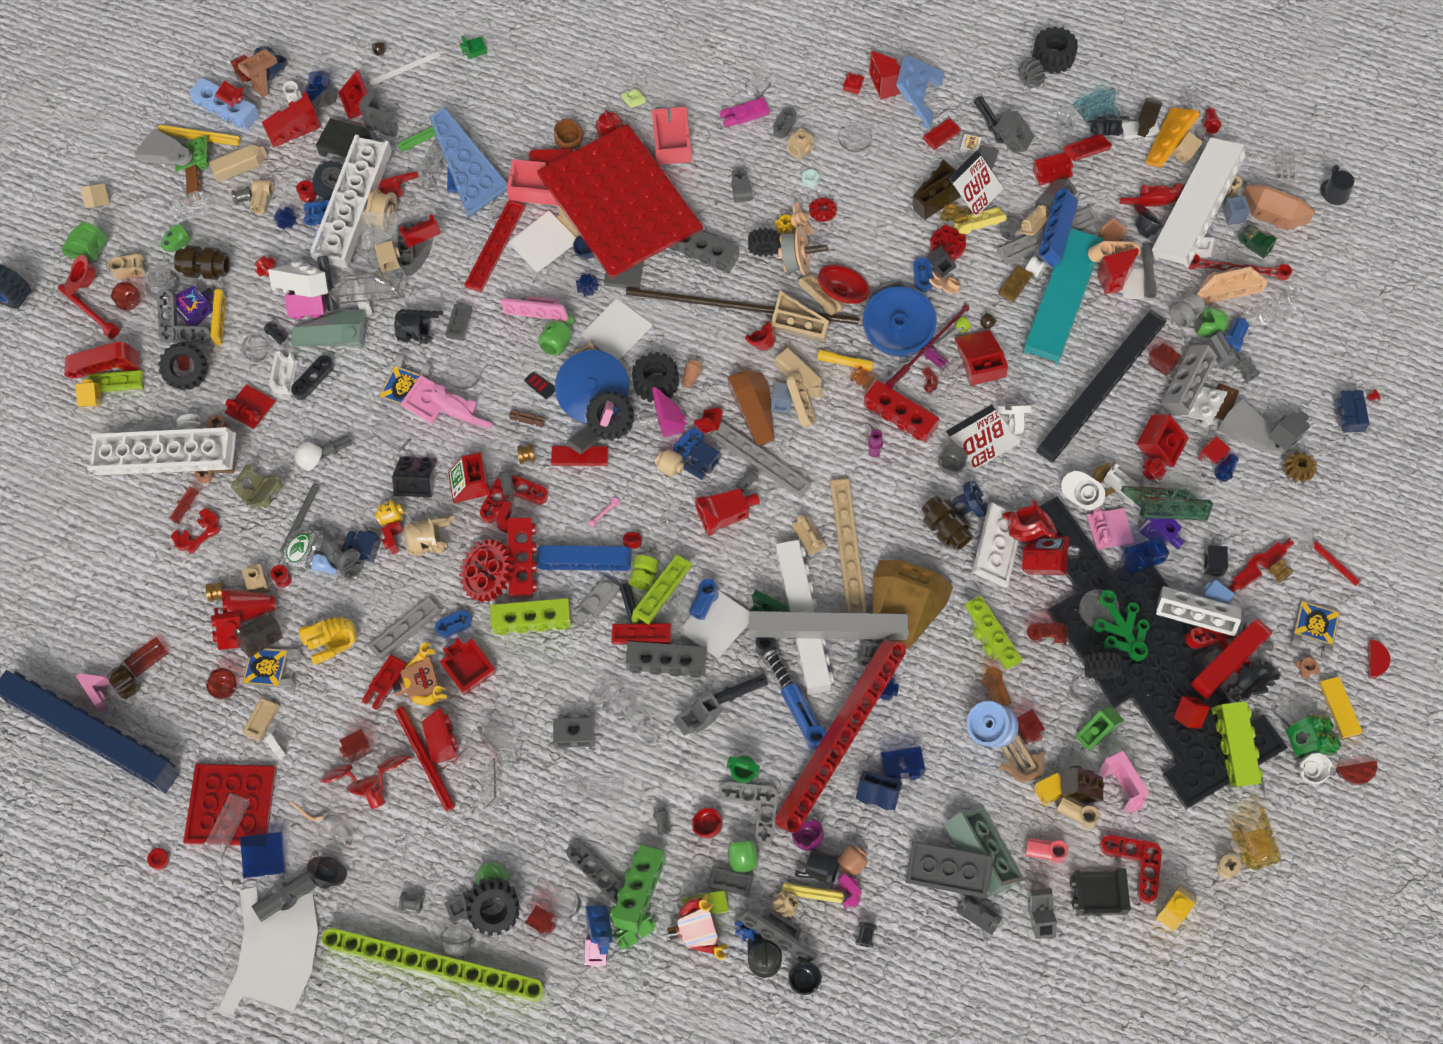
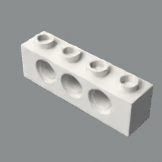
(1199, 611)

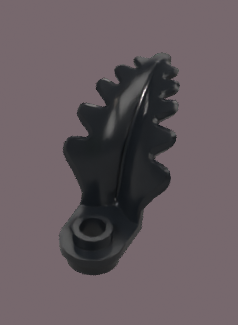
(1253, 681)

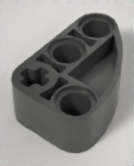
(414, 255)

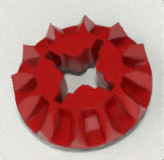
(822, 215)

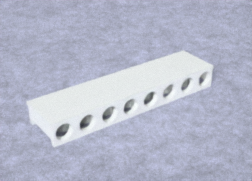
(1199, 201)
(344, 220)
(163, 451)

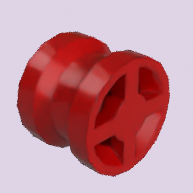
(304, 195)

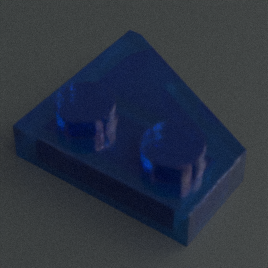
(316, 84)

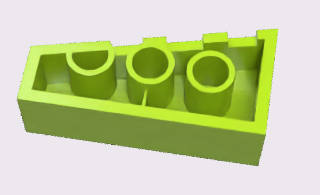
(1238, 743)

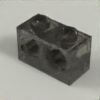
(258, 634)

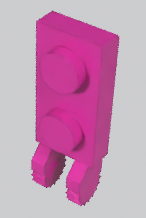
(745, 112)

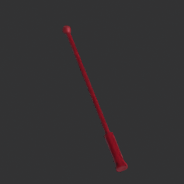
(891, 383)

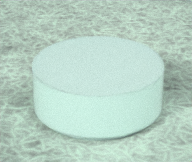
(810, 178)

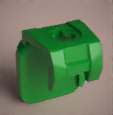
(1319, 739)

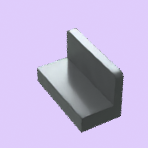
(1048, 196)

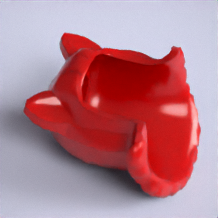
(1029, 523)

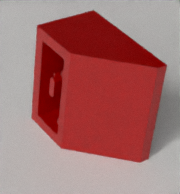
(440, 736)

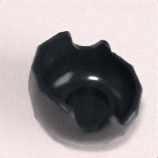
(804, 978)

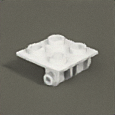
(1207, 405)

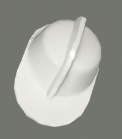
(1083, 490)

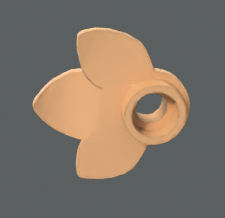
(801, 218)
(949, 284)

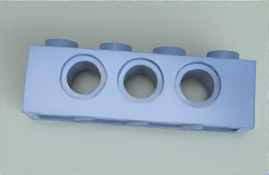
(241, 115)

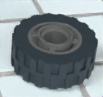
(322, 177)

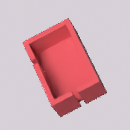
(672, 137)
(526, 185)

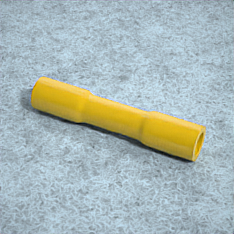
(832, 357)

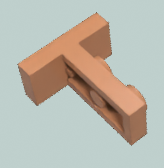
(255, 68)

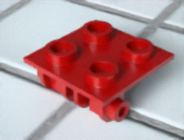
(249, 406)

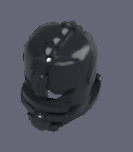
(414, 325)

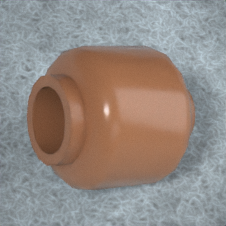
(852, 860)

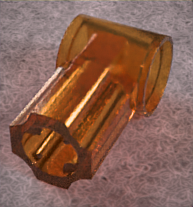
(997, 689)

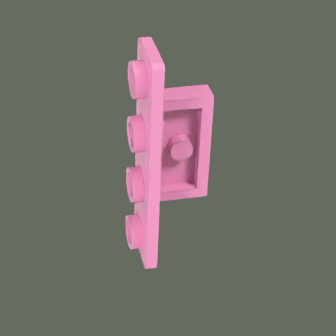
(535, 307)

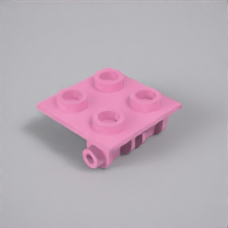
(1110, 528)

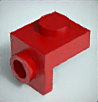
(229, 94)
(710, 420)
(502, 515)
(389, 531)

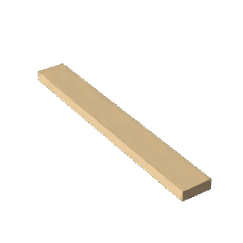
(848, 546)

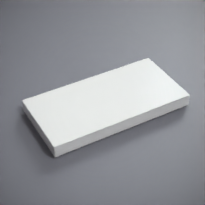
(995, 548)

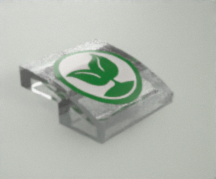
(300, 548)

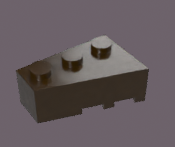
(935, 192)

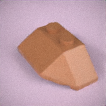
(1277, 207)

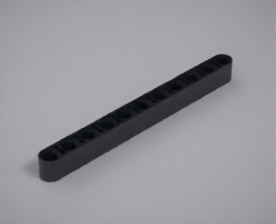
(1101, 386)

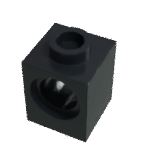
(1216, 560)

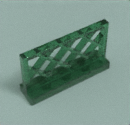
(1168, 503)

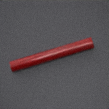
(1336, 563)

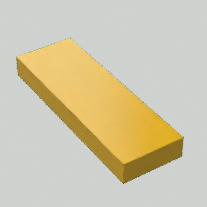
(218, 317)
(1340, 707)

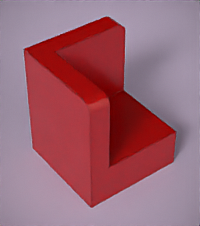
(1215, 451)
(1191, 712)

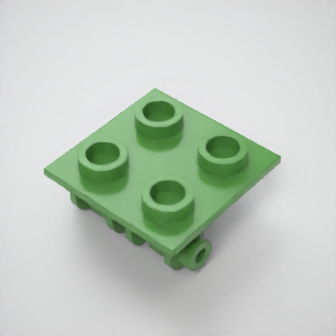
(198, 148)

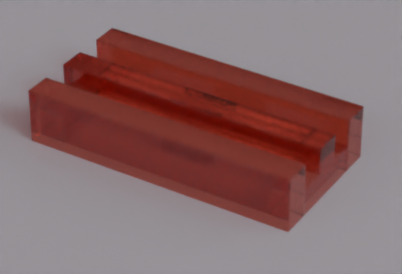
(148, 659)

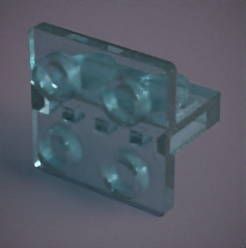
(1097, 105)

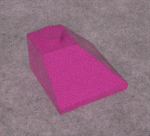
(668, 414)

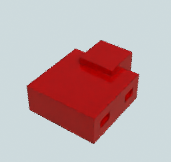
(466, 665)

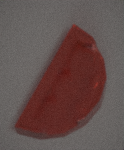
(1358, 773)

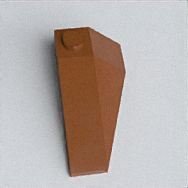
(754, 403)

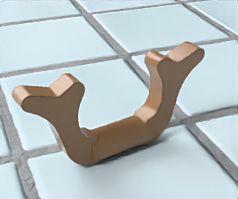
(1022, 778)

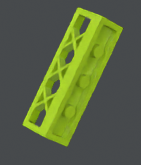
(661, 590)

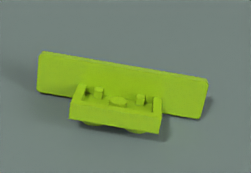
(991, 634)

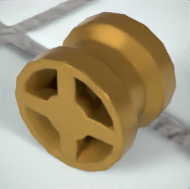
(526, 453)
(1280, 571)
(213, 591)

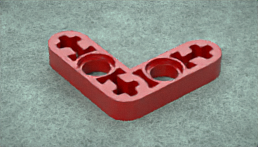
(497, 489)
(1205, 640)
(1140, 855)

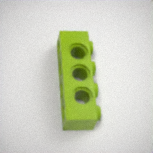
(502, 612)

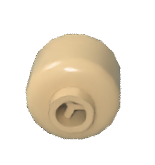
(669, 462)

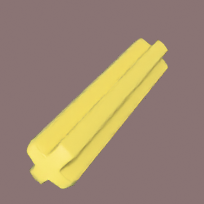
(813, 892)

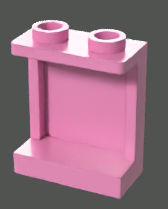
(1128, 779)

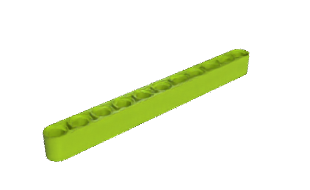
(425, 958)

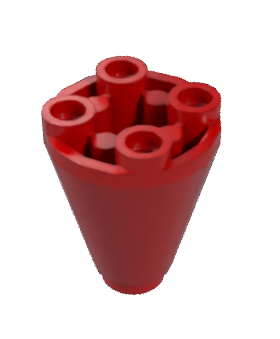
(247, 603)

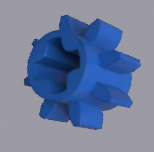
(743, 931)

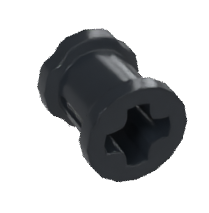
(866, 934)

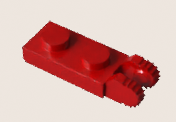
(383, 681)

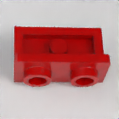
(225, 627)

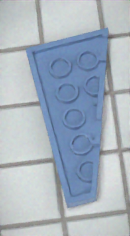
(471, 171)

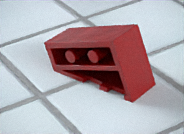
(291, 122)

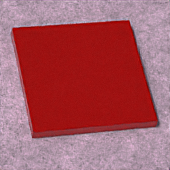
(210, 791)

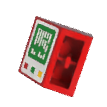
(469, 478)

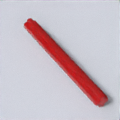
(424, 759)

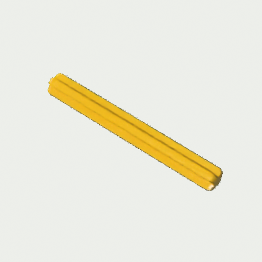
(193, 134)

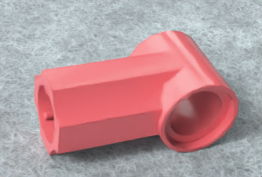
(1044, 849)

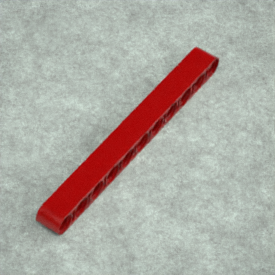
(856, 706)

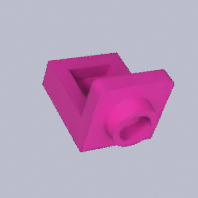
(850, 886)

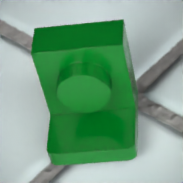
(473, 47)

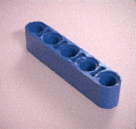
(1058, 227)
(584, 558)

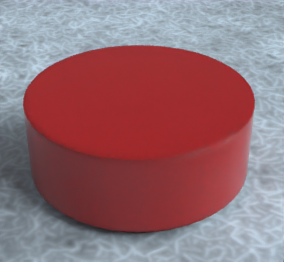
(158, 858)

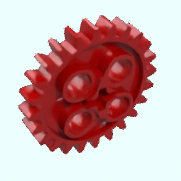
(476, 579)

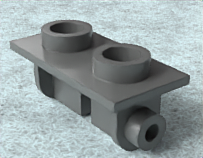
(979, 914)

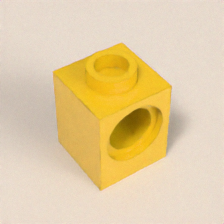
(88, 394)
(1049, 789)

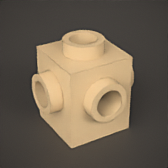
(800, 143)

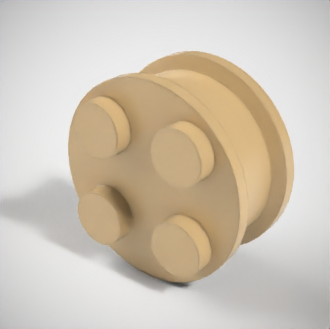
(381, 202)

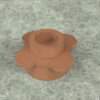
(1313, 667)

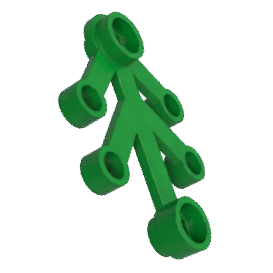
(1123, 628)

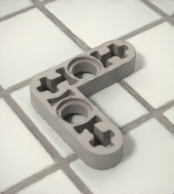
(763, 805)

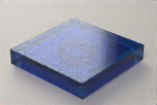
(262, 855)

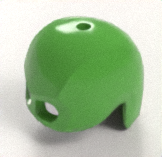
(1212, 322)
(743, 856)

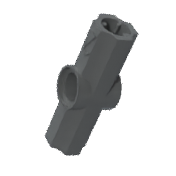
(283, 896)

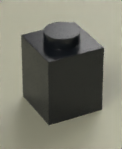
(941, 261)

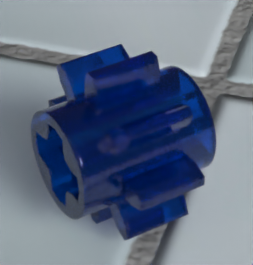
(285, 218)
(586, 285)
(890, 690)

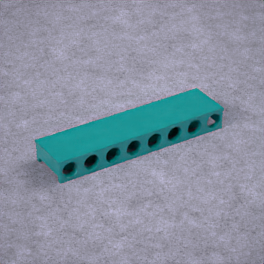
(1062, 298)

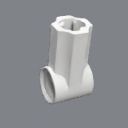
(291, 86)

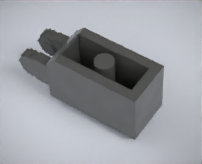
(1289, 429)

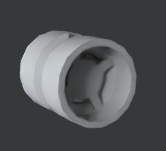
(1187, 310)

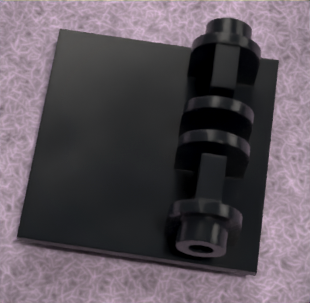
(1109, 125)

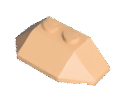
(1231, 284)

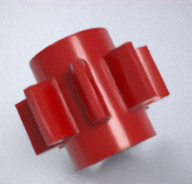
(263, 265)
(1154, 469)

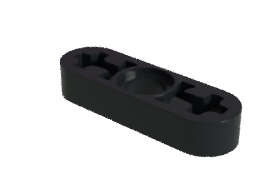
(325, 371)

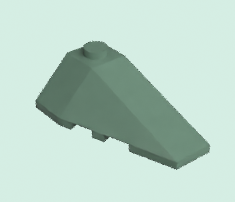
(338, 329)

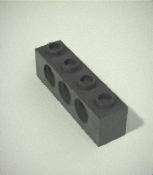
(711, 245)
(677, 653)

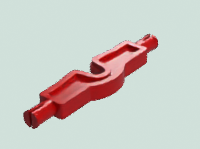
(1267, 560)

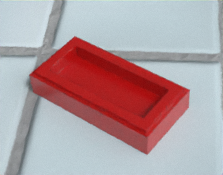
(941, 134)

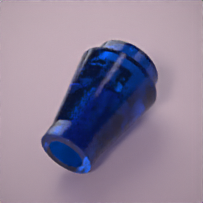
(1226, 468)

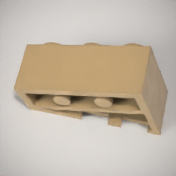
(798, 320)

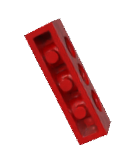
(912, 412)
(519, 527)

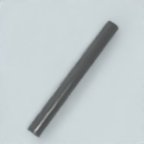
(302, 513)

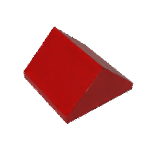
(352, 94)

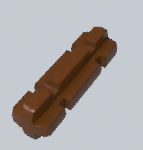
(527, 418)

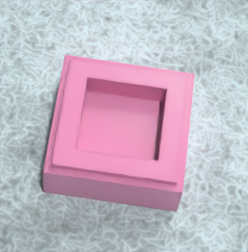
(607, 413)

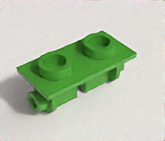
(628, 938)

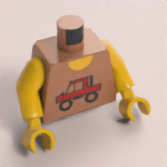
(420, 679)

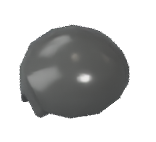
(952, 459)

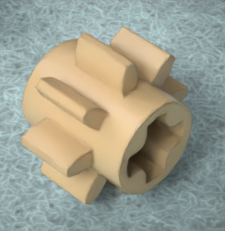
(785, 904)

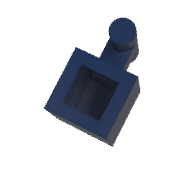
(704, 458)
(366, 543)

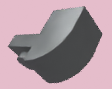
(701, 715)
(1042, 914)

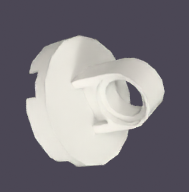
(1016, 415)

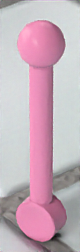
(615, 502)

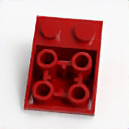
(981, 357)

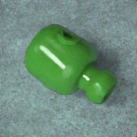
(556, 336)

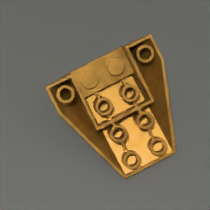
(910, 591)

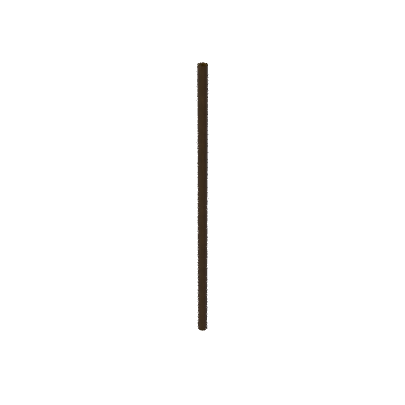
(728, 304)

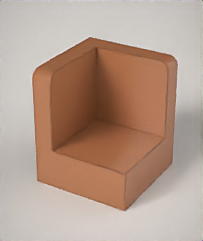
(1113, 231)

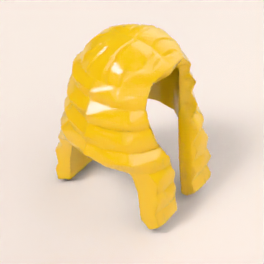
(333, 633)

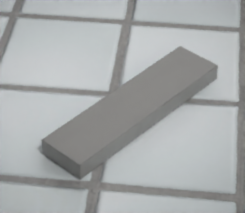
(404, 628)

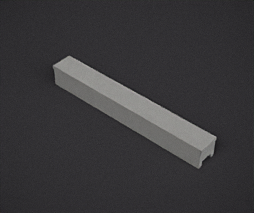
(828, 625)

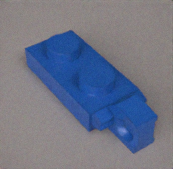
(599, 927)

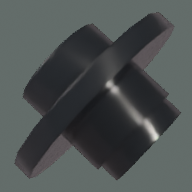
(326, 872)

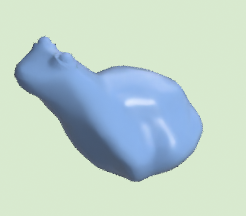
(321, 563)

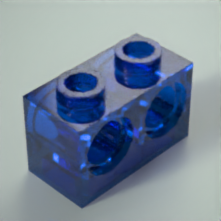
(1145, 555)

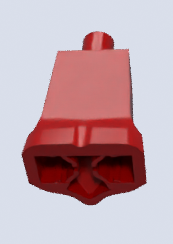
(724, 509)

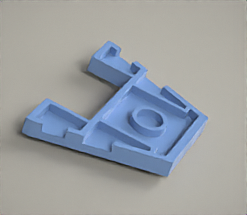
(913, 83)

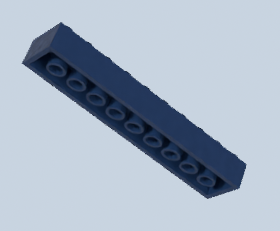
(88, 731)

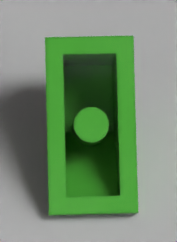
(1100, 727)

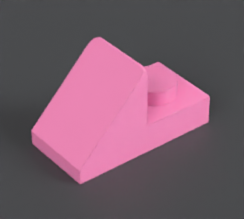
(93, 686)

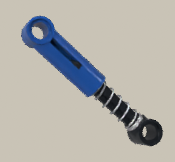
(791, 693)

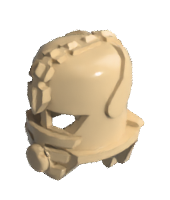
(426, 534)

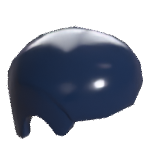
(581, 249)

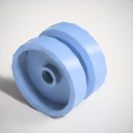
(992, 724)

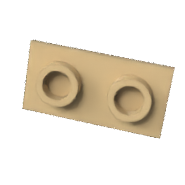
(1034, 221)
(808, 535)

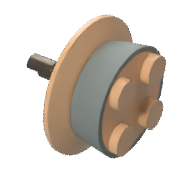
(796, 251)

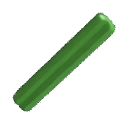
(416, 139)

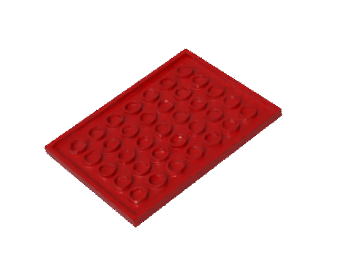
(619, 200)

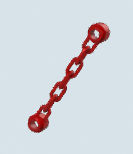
(1283, 268)

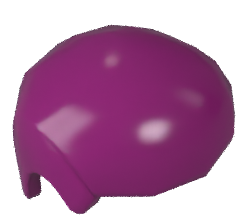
(809, 835)

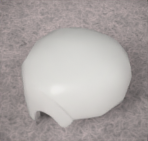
(308, 455)
(1315, 768)

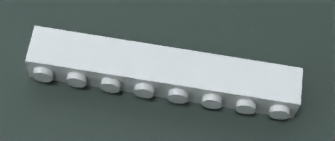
(799, 599)

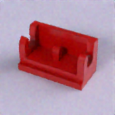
(1052, 168)
(420, 232)

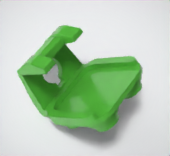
(86, 241)

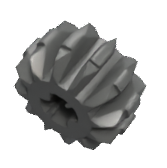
(1032, 73)

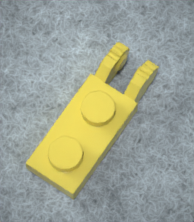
(985, 218)

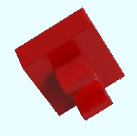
(853, 83)

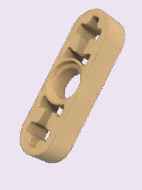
(801, 400)

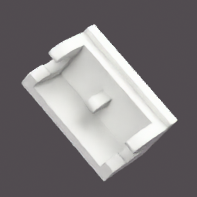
(283, 373)
(1116, 479)

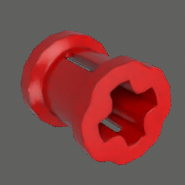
(280, 575)

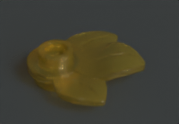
(953, 213)

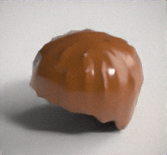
(568, 134)

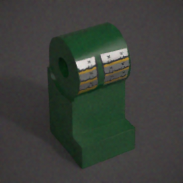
(1257, 241)

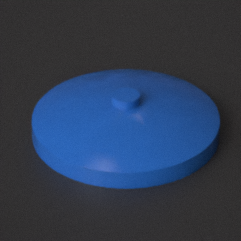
(899, 321)
(584, 377)

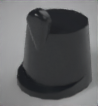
(1338, 187)
(822, 867)

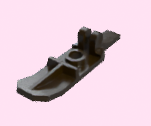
(1148, 116)

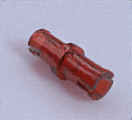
(183, 505)

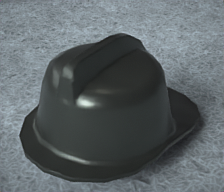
(763, 956)

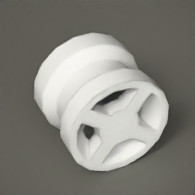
(1036, 266)

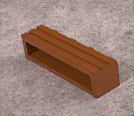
(192, 179)

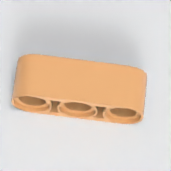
(1107, 248)

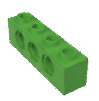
(631, 918)

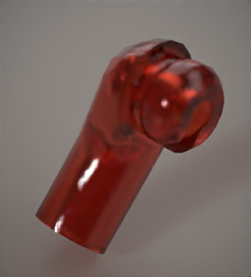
(932, 380)

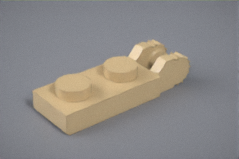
(811, 285)

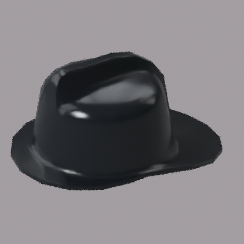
(1146, 221)

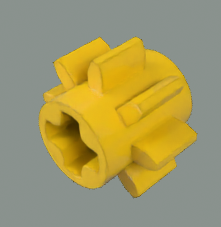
(784, 224)

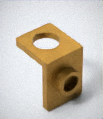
(1099, 475)

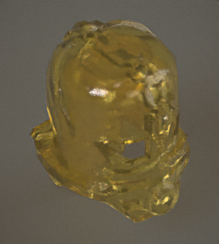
(1259, 844)

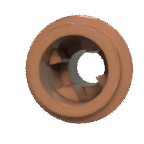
(691, 373)

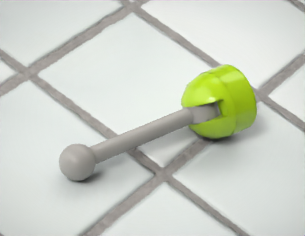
(961, 325)

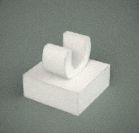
(1206, 248)

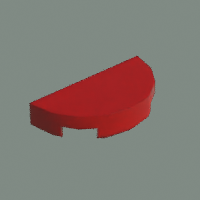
(1378, 659)

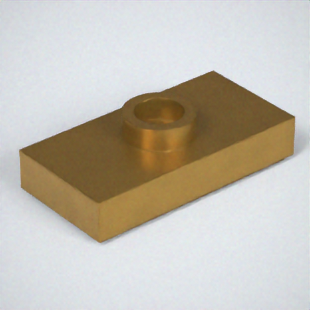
(1015, 284)

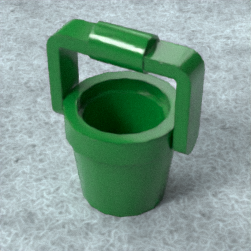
(743, 769)

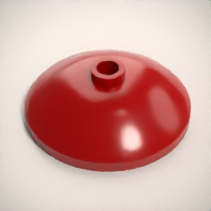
(843, 284)

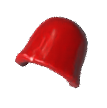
(763, 339)

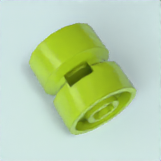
(643, 572)

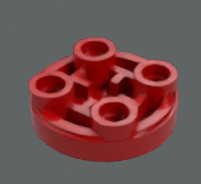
(950, 240)

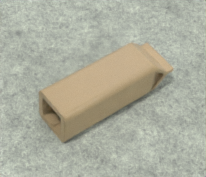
(237, 162)
(790, 364)

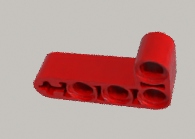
(102, 359)

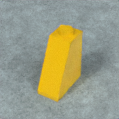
(1177, 908)

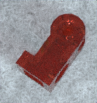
(1048, 631)

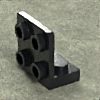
(413, 476)

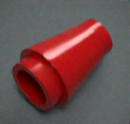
(1211, 121)

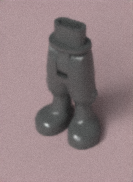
(344, 561)

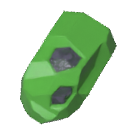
(175, 238)

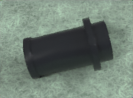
(272, 330)

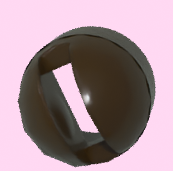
(378, 48)
(988, 321)

